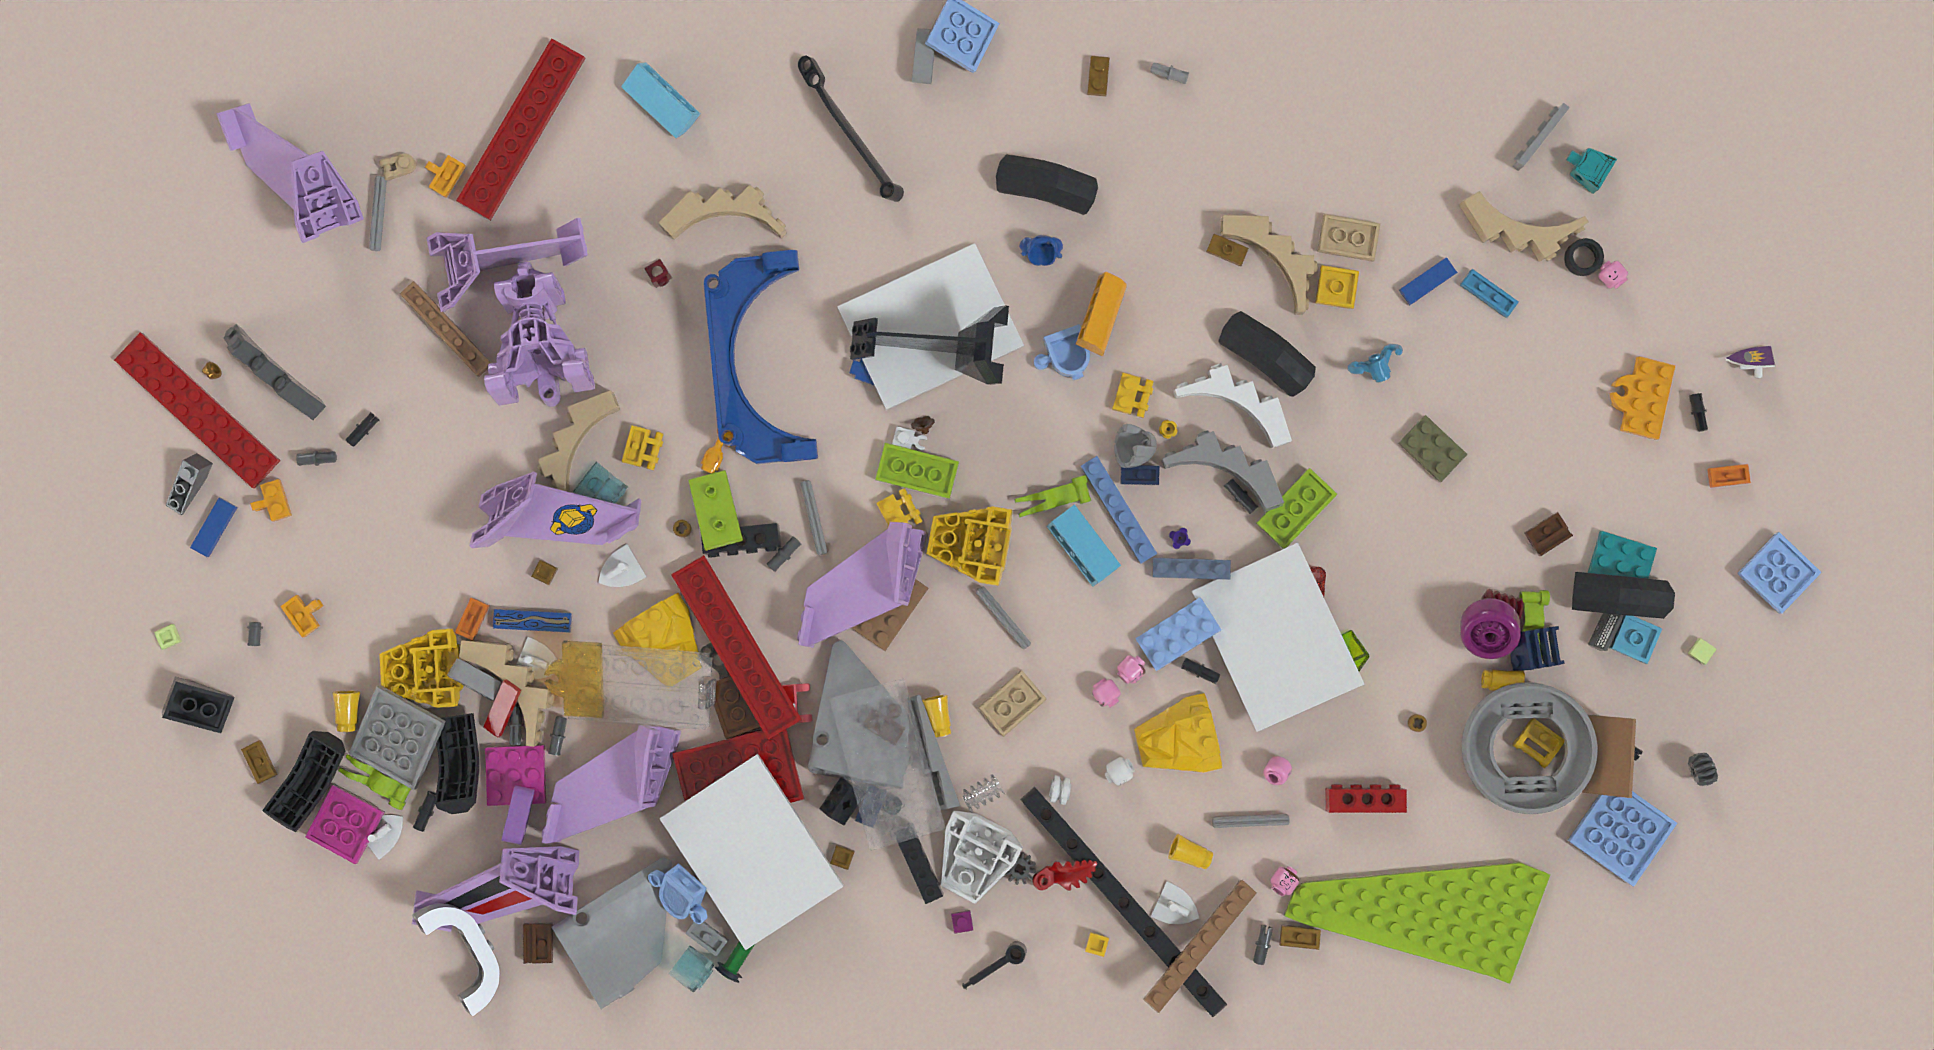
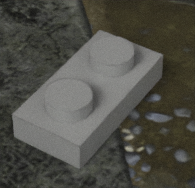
(707, 937)

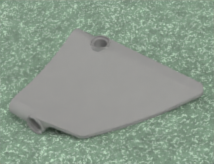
(843, 676)
(620, 936)

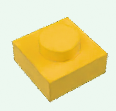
(1097, 944)

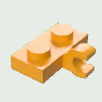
(446, 175)
(274, 501)
(301, 615)

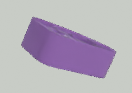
(518, 815)

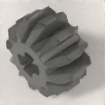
(1703, 769)
(1023, 862)

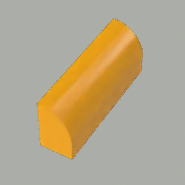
(1101, 313)

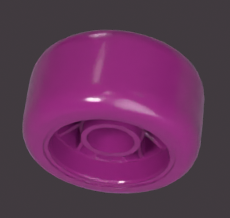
(1490, 628)

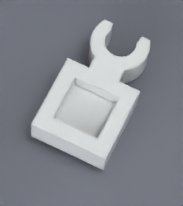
(905, 438)

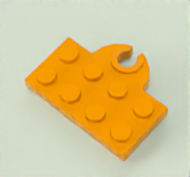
(1644, 397)

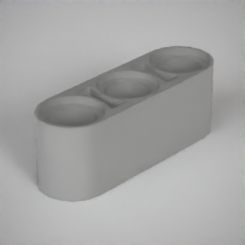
(923, 58)
(474, 679)

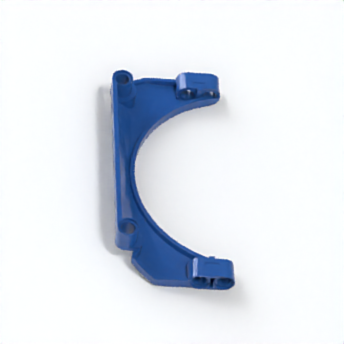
(725, 307)

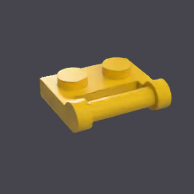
(1543, 738)

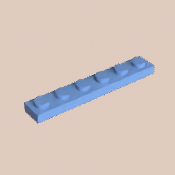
(1118, 509)

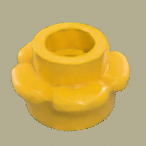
(1173, 429)

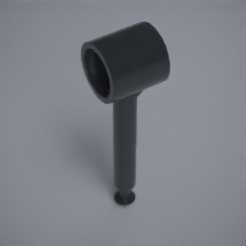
(999, 963)

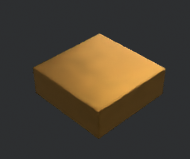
(544, 572)
(842, 857)

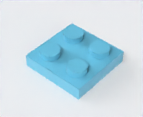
(1636, 638)

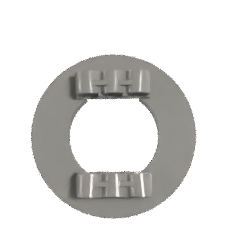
(1529, 793)

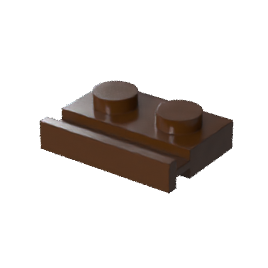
(1548, 534)
(537, 943)

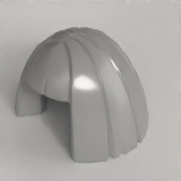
(1134, 446)

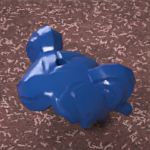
(1041, 249)

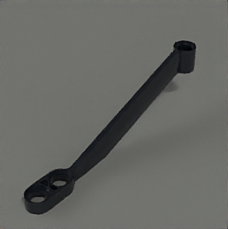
(887, 184)

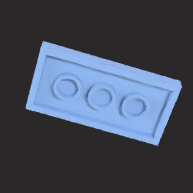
(1178, 634)

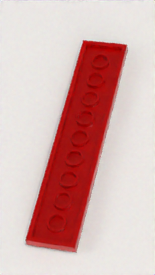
(520, 129)
(197, 410)
(736, 647)

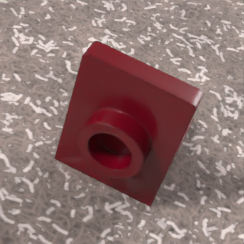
(663, 278)

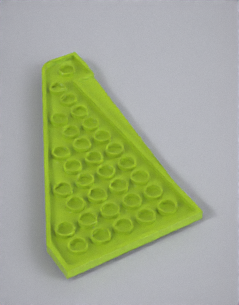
(1451, 916)

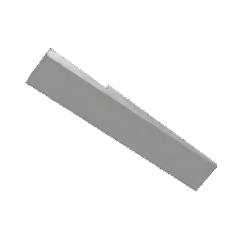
(940, 776)

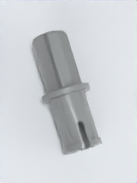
(1169, 72)

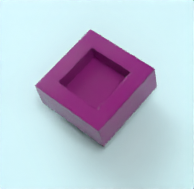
(962, 921)

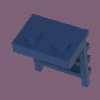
(1527, 653)

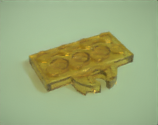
(579, 679)

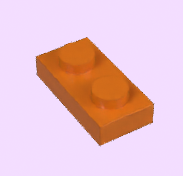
(1729, 475)
(472, 618)

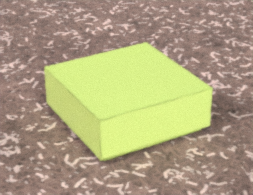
(167, 637)
(1702, 651)

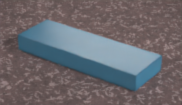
(1489, 293)

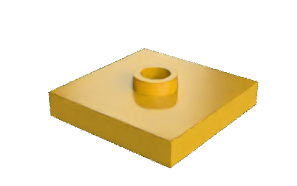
(1337, 287)

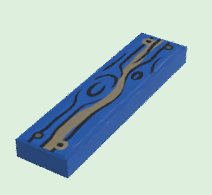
(532, 620)

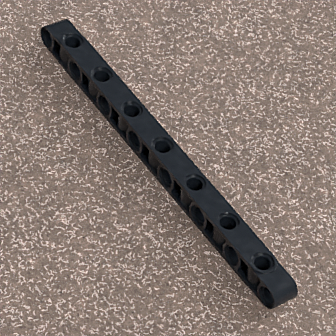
(1114, 891)

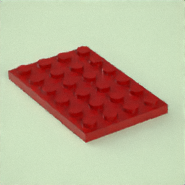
(710, 762)

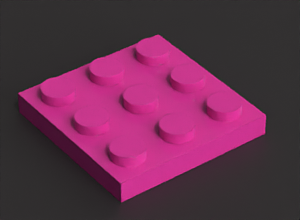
(511, 767)
(344, 824)

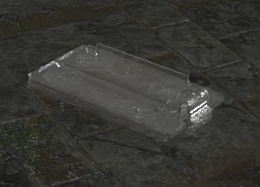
(656, 687)

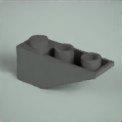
(188, 482)

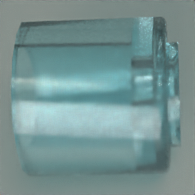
(692, 969)

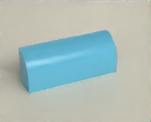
(660, 99)
(1083, 545)

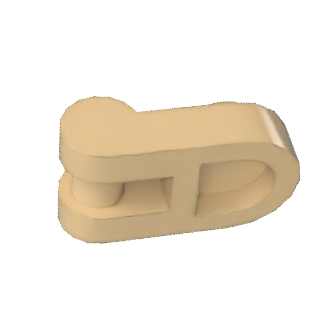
(404, 163)

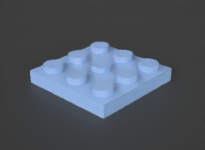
(962, 34)
(1779, 572)

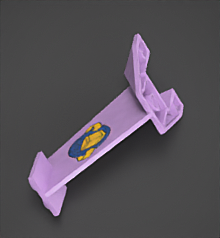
(546, 513)

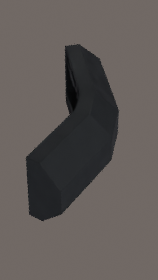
(1046, 182)
(1268, 353)
(1622, 595)
(457, 765)
(307, 780)

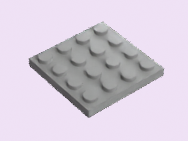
(397, 737)

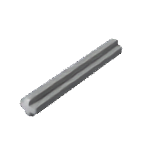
(377, 213)
(813, 517)
(1003, 617)
(1247, 821)

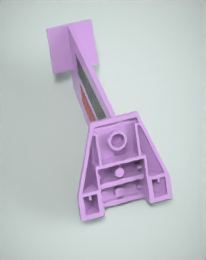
(518, 883)

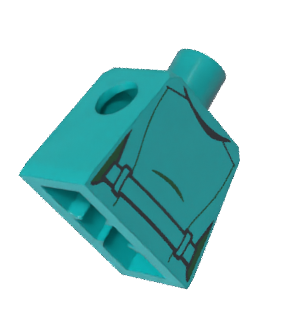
(1591, 168)

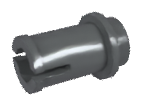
(254, 633)

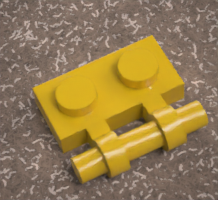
(1127, 392)
(636, 447)
(892, 512)

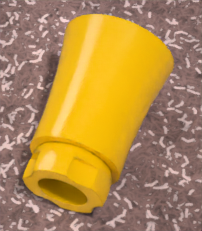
(1497, 679)
(346, 710)
(938, 714)
(1190, 853)

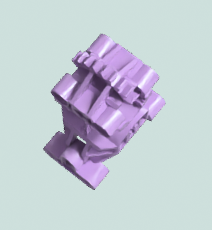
(532, 345)

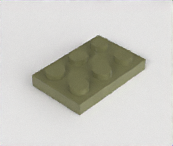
(1432, 448)

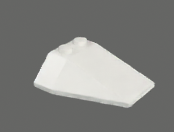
(976, 855)

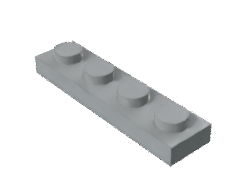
(1544, 130)

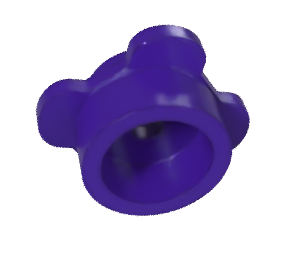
(1181, 533)

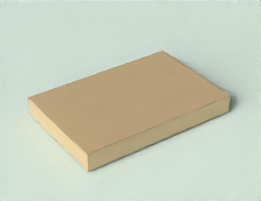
(1348, 237)
(1012, 703)

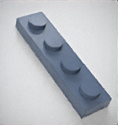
(1191, 568)

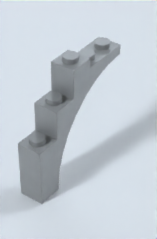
(1208, 452)

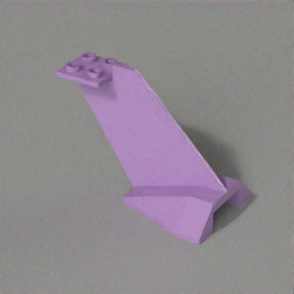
(302, 180)
(465, 263)
(863, 585)
(613, 783)

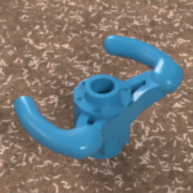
(1377, 363)

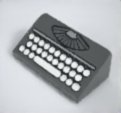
(1605, 631)

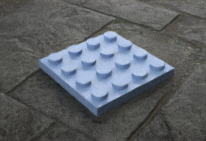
(1622, 834)

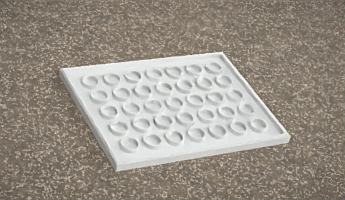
(928, 302)
(1279, 638)
(751, 852)

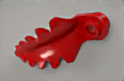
(1064, 875)

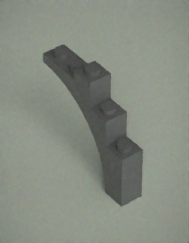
(269, 371)

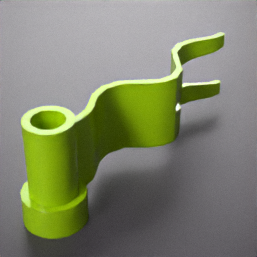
(1058, 496)
(1534, 609)
(379, 783)

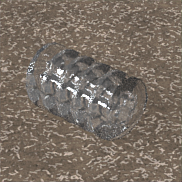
(982, 792)

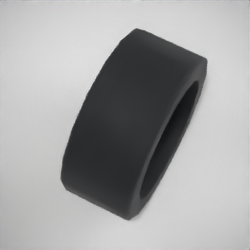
(1596, 249)

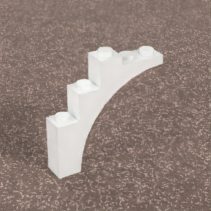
(1220, 385)

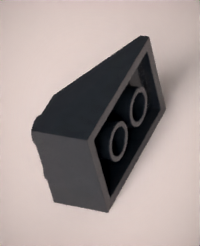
(197, 705)

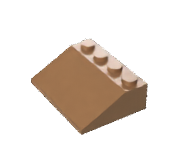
(1614, 756)

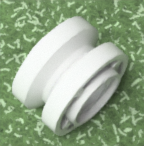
(1060, 790)

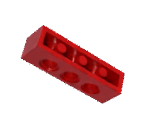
(1396, 804)

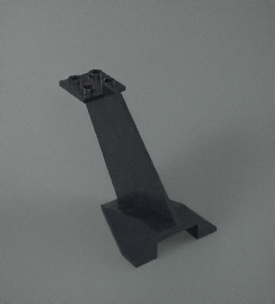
(972, 345)

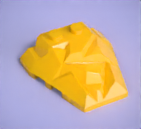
(973, 542)
(660, 627)
(421, 669)
(1180, 737)

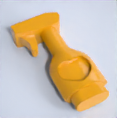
(714, 455)

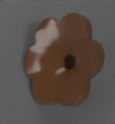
(923, 424)

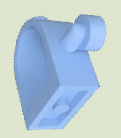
(1064, 354)
(680, 893)

